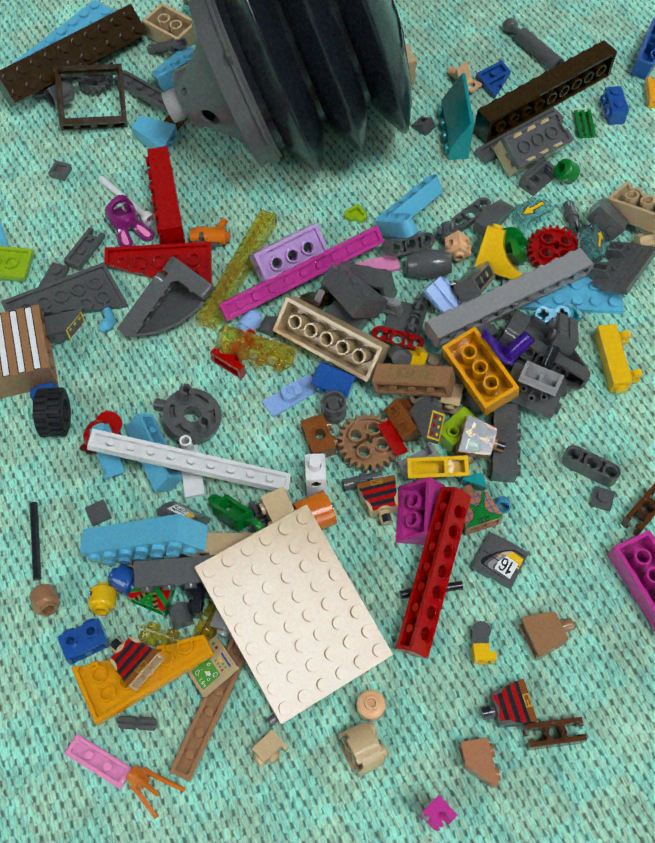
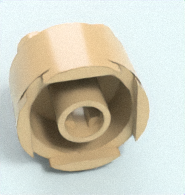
(362, 748)

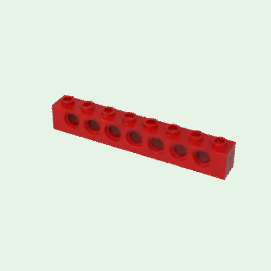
(433, 572)

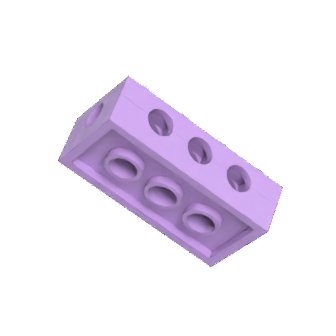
(279, 251)

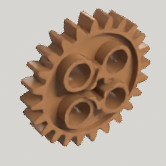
(361, 428)

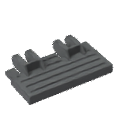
(624, 267)

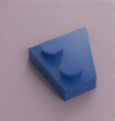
(493, 78)

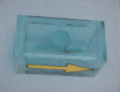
(532, 212)
(593, 242)

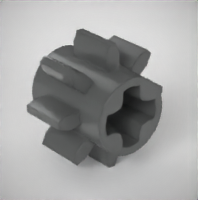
(446, 229)

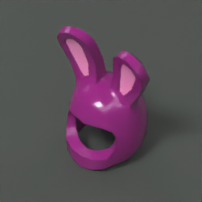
(125, 219)

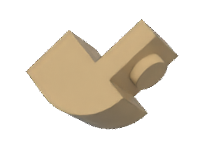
(452, 403)

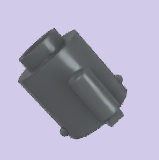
(51, 96)

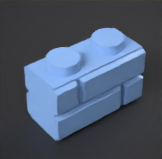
(441, 295)

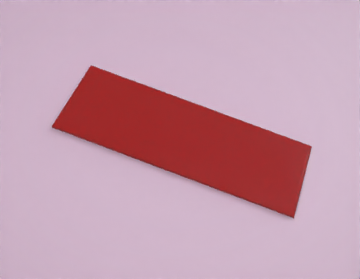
(392, 438)

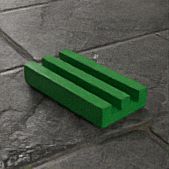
(583, 114)

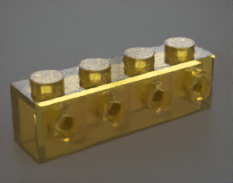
(255, 348)

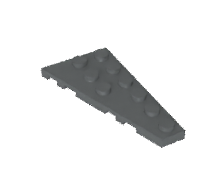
(87, 289)

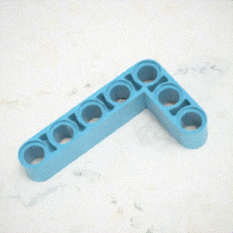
(398, 219)

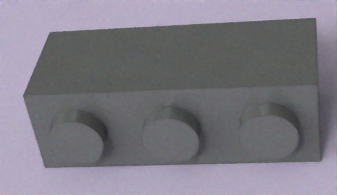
(474, 281)

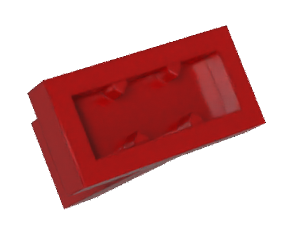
(230, 361)

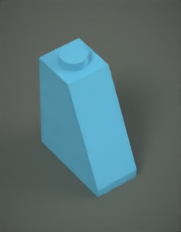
(154, 132)

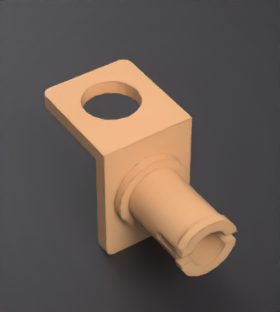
(464, 68)

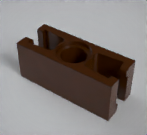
(640, 514)
(558, 725)

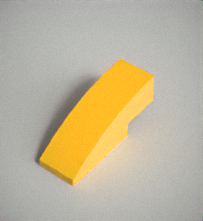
(438, 466)

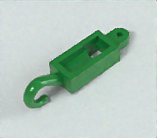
(238, 515)

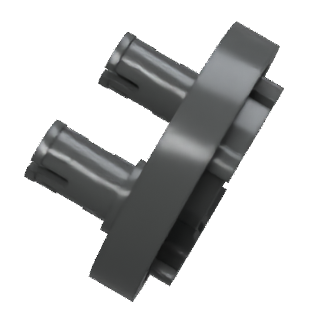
(191, 401)

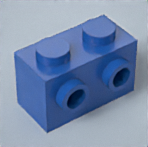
(614, 105)
(333, 378)
(83, 641)

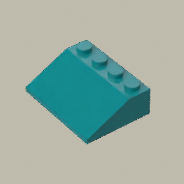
(457, 120)

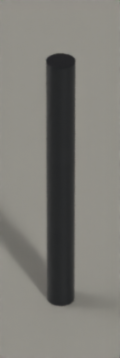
(35, 541)

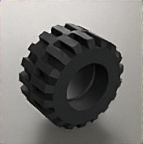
(51, 412)

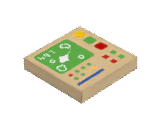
(214, 670)

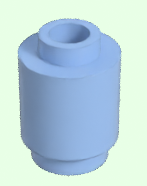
(250, 319)

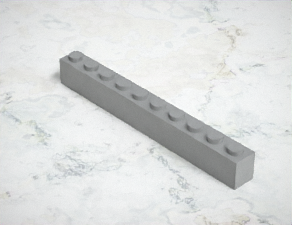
(508, 297)

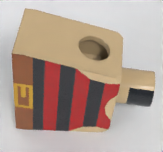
(379, 498)
(134, 661)

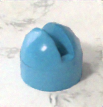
(507, 506)

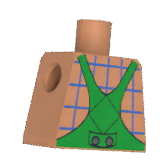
(481, 511)

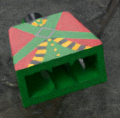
(156, 601)

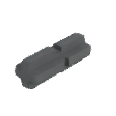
(141, 723)

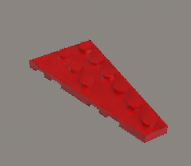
(150, 259)

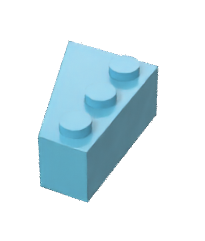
(164, 73)

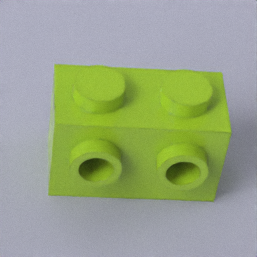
(452, 429)

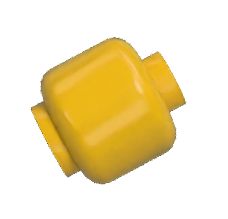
(102, 598)

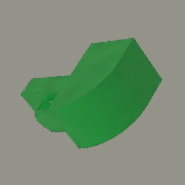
(516, 243)

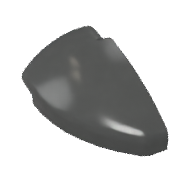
(167, 301)
(570, 366)

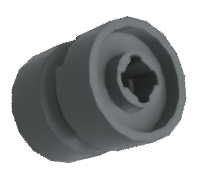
(333, 406)

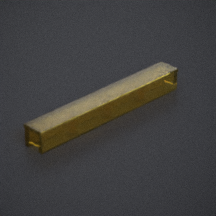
(237, 269)

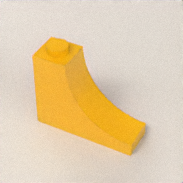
(494, 252)

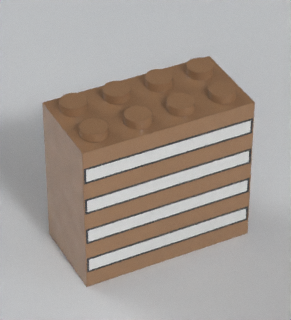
(24, 351)

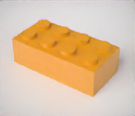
(480, 371)

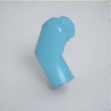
(109, 320)

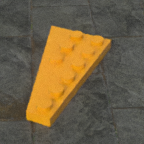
(109, 694)

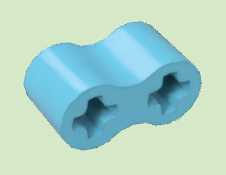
(553, 312)

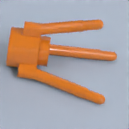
(139, 778)

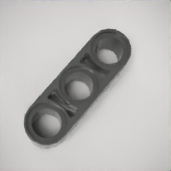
(415, 244)
(600, 465)

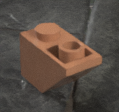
(478, 760)

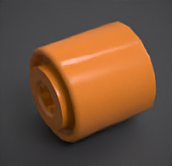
(320, 508)

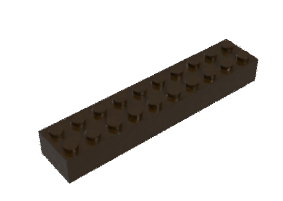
(84, 46)
(544, 91)

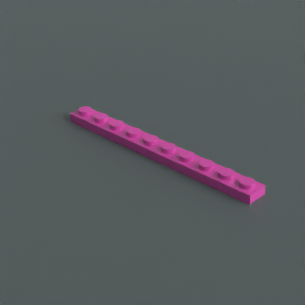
(300, 273)

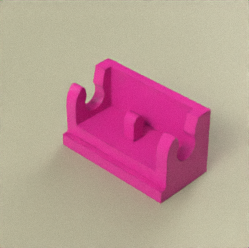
(436, 812)

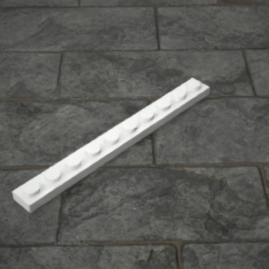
(187, 461)

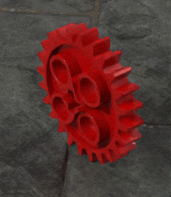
(550, 244)

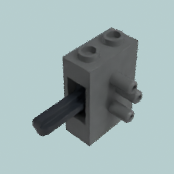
(536, 399)

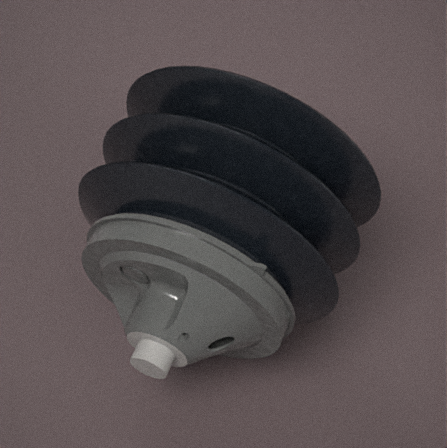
(288, 67)

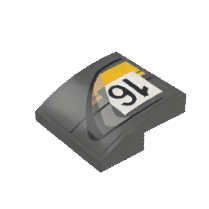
(174, 507)
(499, 560)

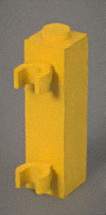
(613, 358)

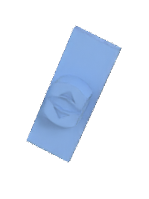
(290, 395)

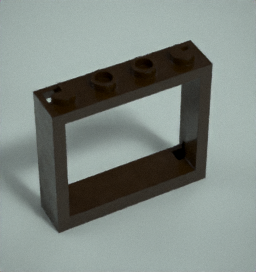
(86, 123)

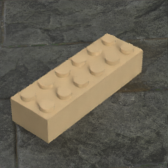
(330, 338)

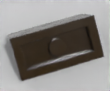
(319, 299)

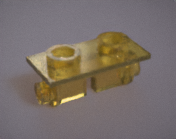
(203, 625)
(153, 633)

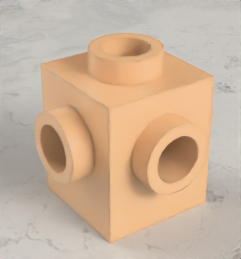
(458, 245)

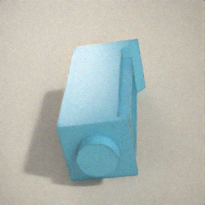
(110, 464)

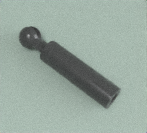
(532, 44)

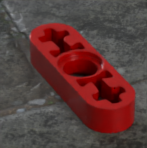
(396, 333)

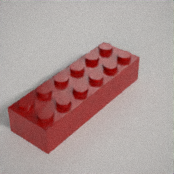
(164, 196)

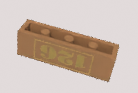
(414, 380)

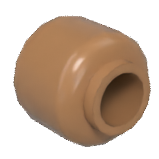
(44, 599)

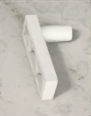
(192, 483)

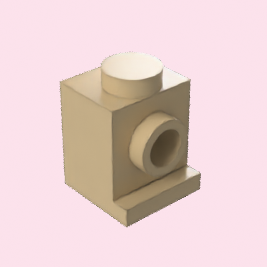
(269, 749)

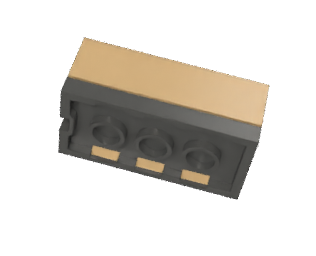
(533, 143)

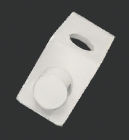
(315, 472)

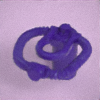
(513, 350)

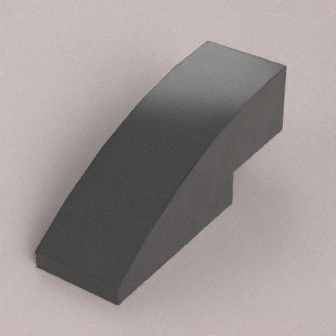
(496, 213)

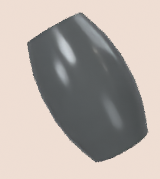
(429, 264)

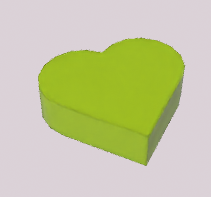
(356, 213)

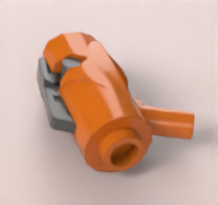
(217, 235)

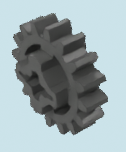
(95, 84)

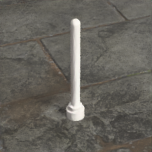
(145, 216)

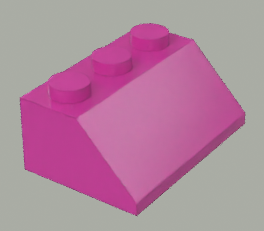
(415, 510)

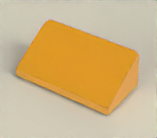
(650, 92)

